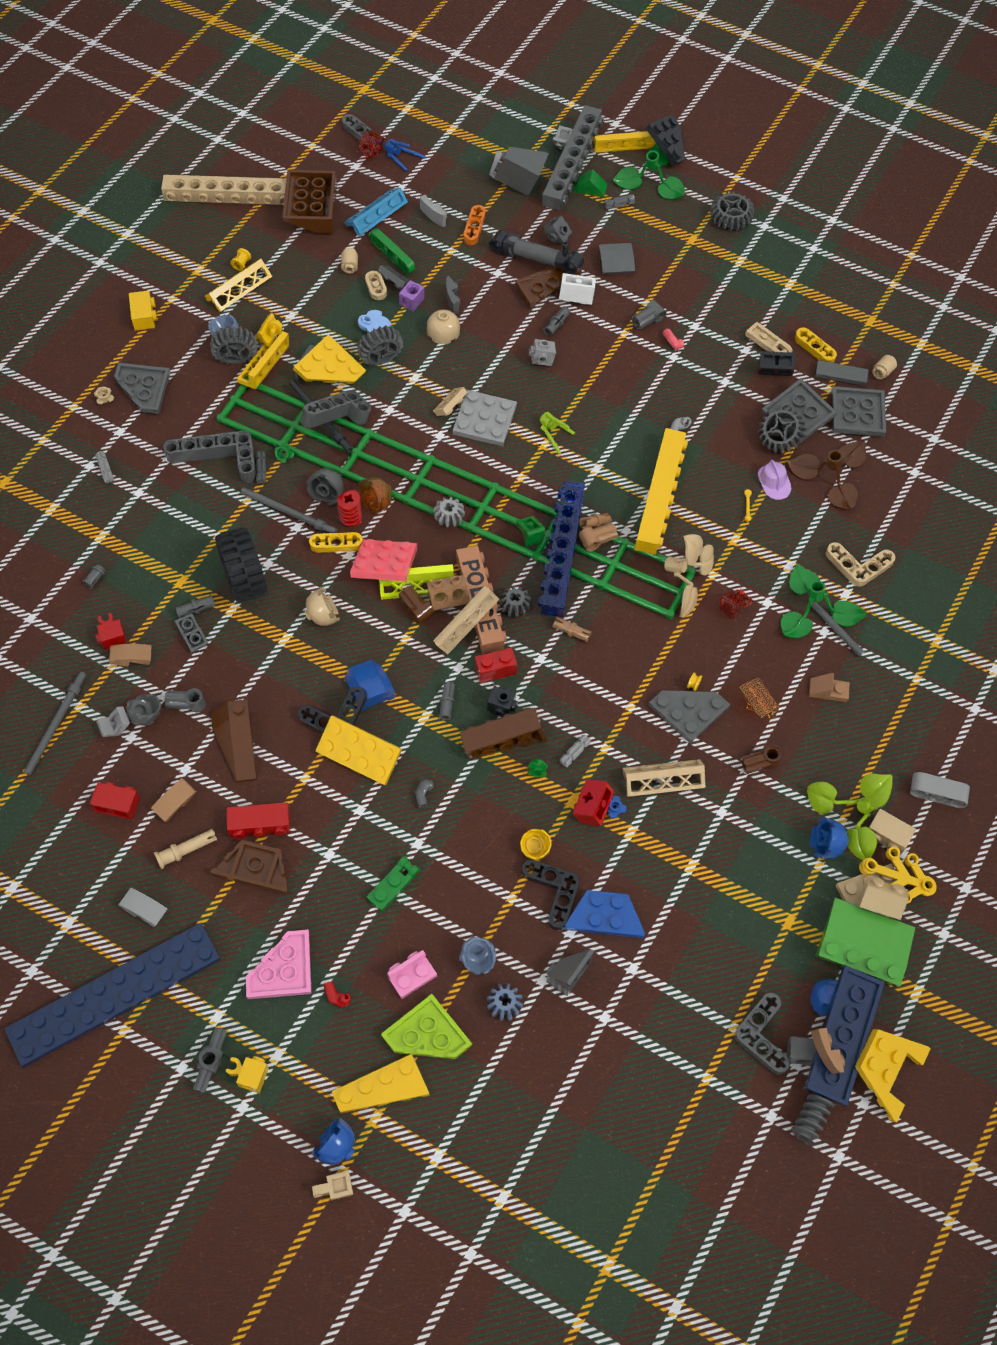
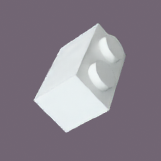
(577, 288)

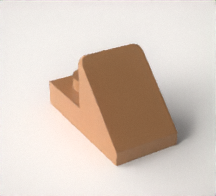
(828, 688)

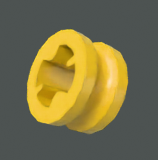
(694, 681)

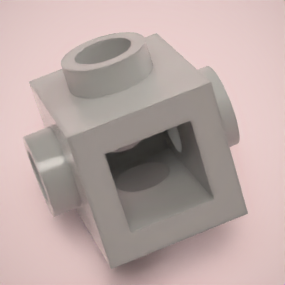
(542, 352)

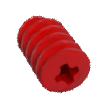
(349, 508)

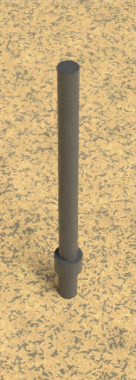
(317, 523)
(73, 691)

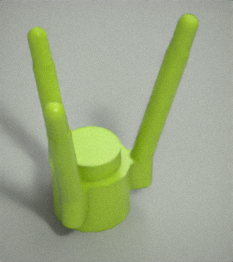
(550, 422)

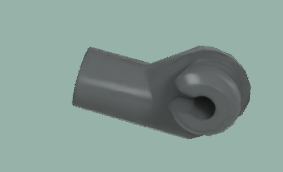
(424, 786)

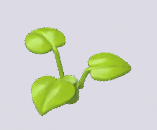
(876, 791)

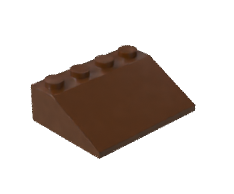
(310, 199)

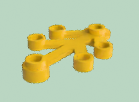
(901, 875)

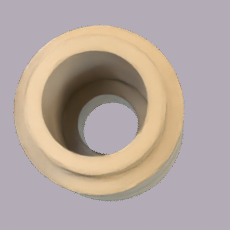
(349, 260)
(884, 367)

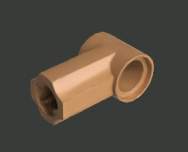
(595, 537)

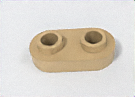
(376, 285)

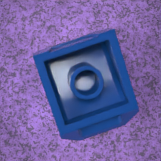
(373, 679)

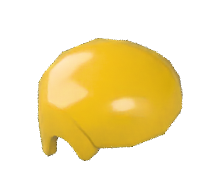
(535, 844)

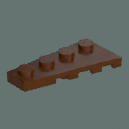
(541, 284)

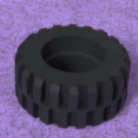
(241, 564)

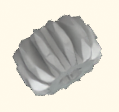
(449, 512)

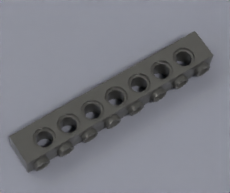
(572, 158)

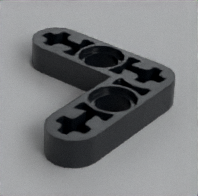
(349, 698)
(559, 884)

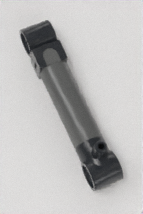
(513, 245)

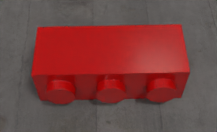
(258, 820)

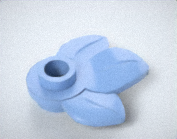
(372, 320)

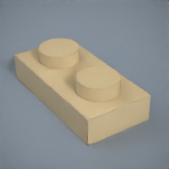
(452, 399)

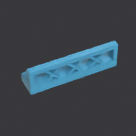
(377, 211)

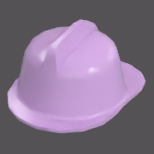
(775, 480)

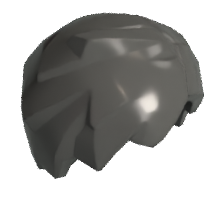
(143, 709)

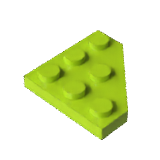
(427, 1032)

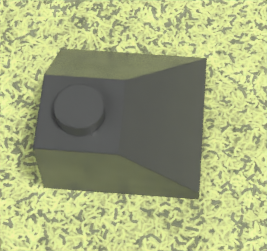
(568, 971)

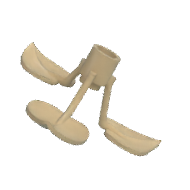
(694, 548)

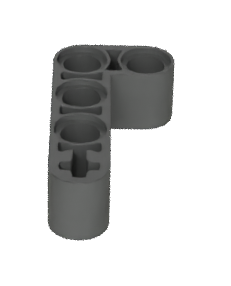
(334, 407)

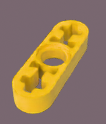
(814, 339)
(322, 547)

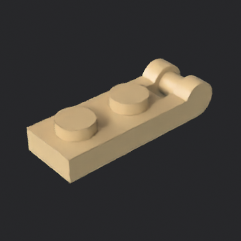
(767, 339)

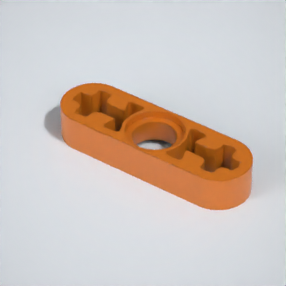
(475, 230)

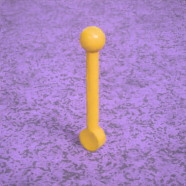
(747, 493)

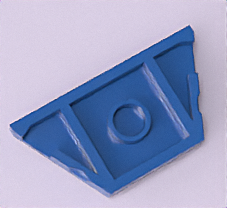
(606, 914)

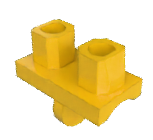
(269, 330)

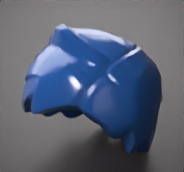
(822, 996)

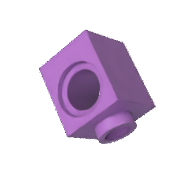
(411, 295)

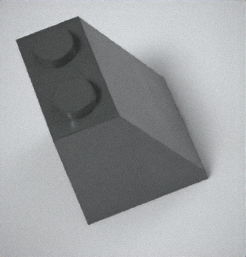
(520, 168)

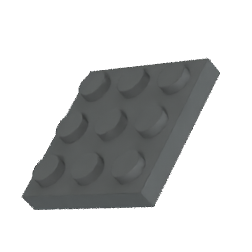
(805, 401)
(859, 411)

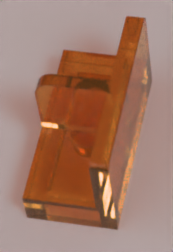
(759, 698)

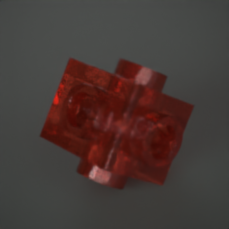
(371, 144)

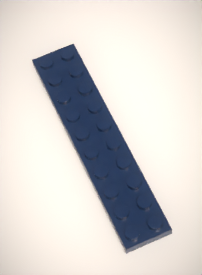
(111, 995)

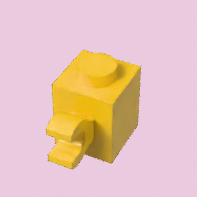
(251, 1074)

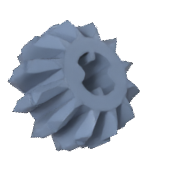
(512, 1005)

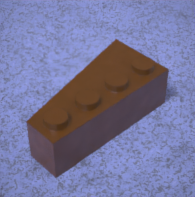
(503, 733)

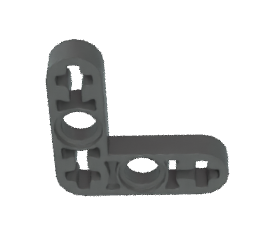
(754, 1031)

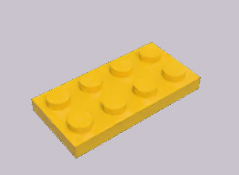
(358, 750)

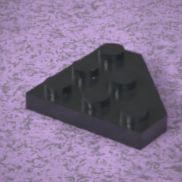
(668, 137)

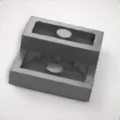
(616, 258)

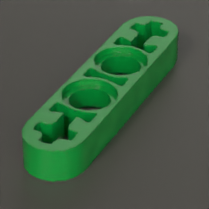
(392, 251)

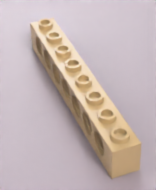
(223, 189)

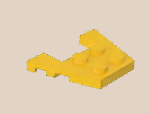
(881, 1063)

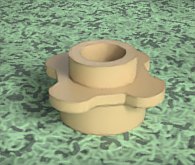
(103, 395)

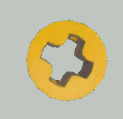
(240, 259)

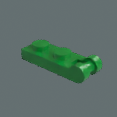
(392, 884)

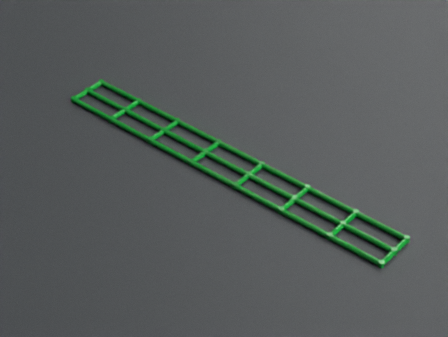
(481, 507)

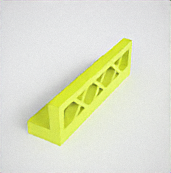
(417, 575)

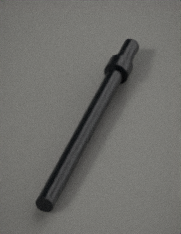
(339, 438)

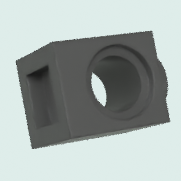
(800, 1050)

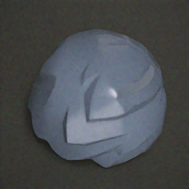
(222, 322)
(478, 955)

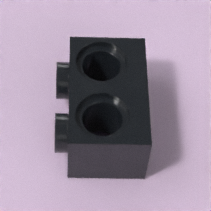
(776, 363)

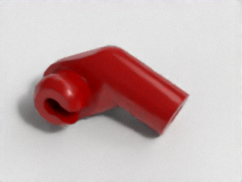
(334, 997)

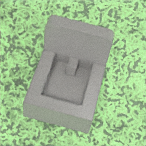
(562, 137)
(114, 724)

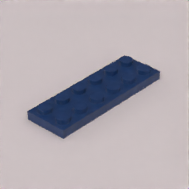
(849, 1026)

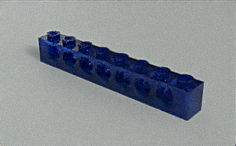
(551, 604)

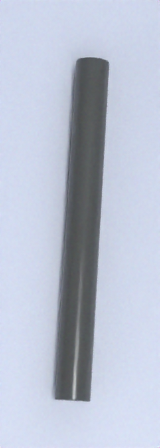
(839, 631)

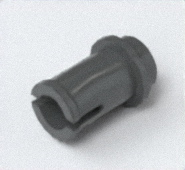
(95, 574)

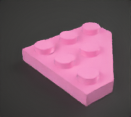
(283, 969)

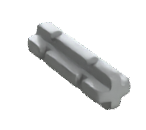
(104, 467)
(575, 750)

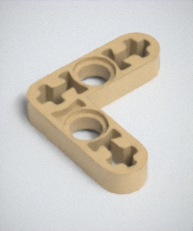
(858, 569)

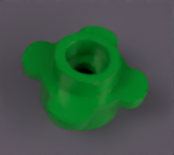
(279, 452)
(537, 768)

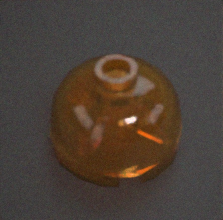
(375, 494)

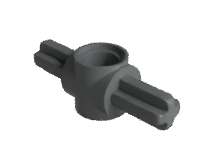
(214, 1049)

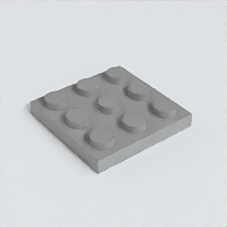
(484, 418)

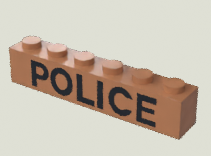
(488, 629)

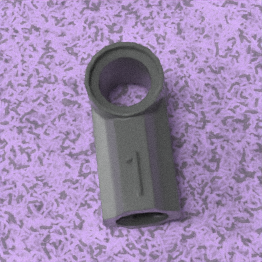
(651, 313)
(185, 700)

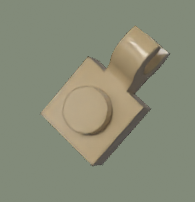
(337, 1186)

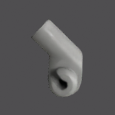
(681, 423)

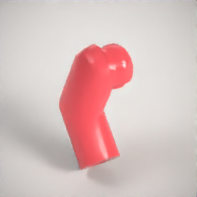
(676, 344)

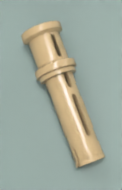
(175, 852)

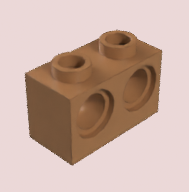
(448, 595)

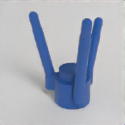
(394, 148)

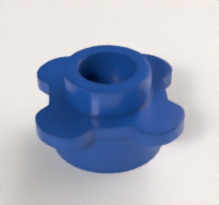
(613, 813)

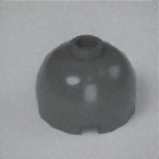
(325, 486)

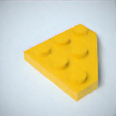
(329, 364)

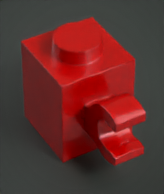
(110, 632)

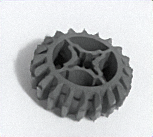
(732, 211)
(233, 345)
(380, 346)
(775, 431)

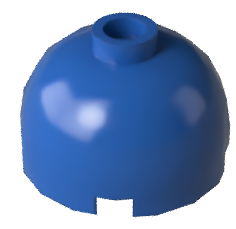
(828, 839)
(335, 1143)

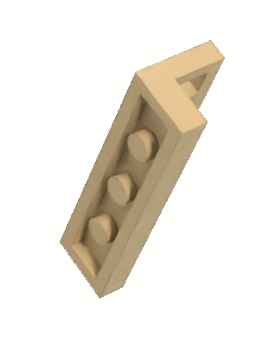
(466, 620)
(664, 770)

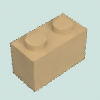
(891, 831)
(883, 897)

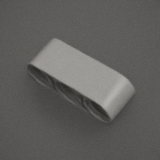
(940, 790)

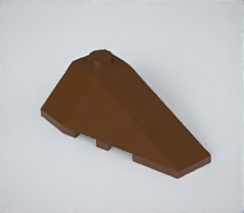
(234, 734)

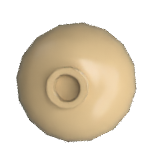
(443, 327)
(321, 608)

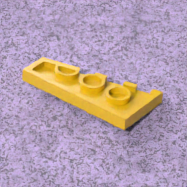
(386, 1085)

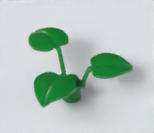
(630, 178)
(805, 581)

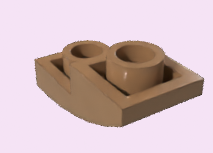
(127, 653)
(173, 799)
(831, 1058)

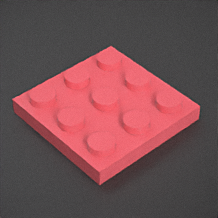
(384, 560)

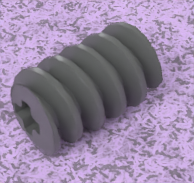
(810, 1118)

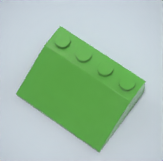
(866, 942)

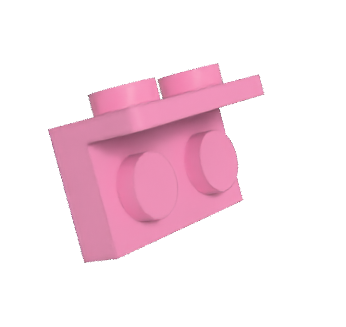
(411, 974)

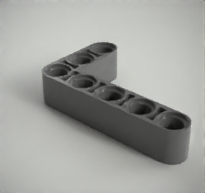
(215, 446)

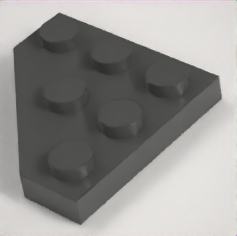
(143, 385)
(689, 711)

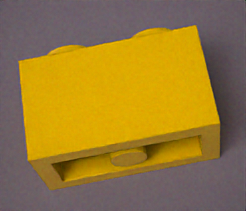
(142, 310)

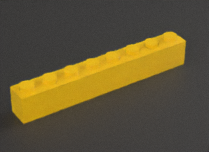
(660, 492)

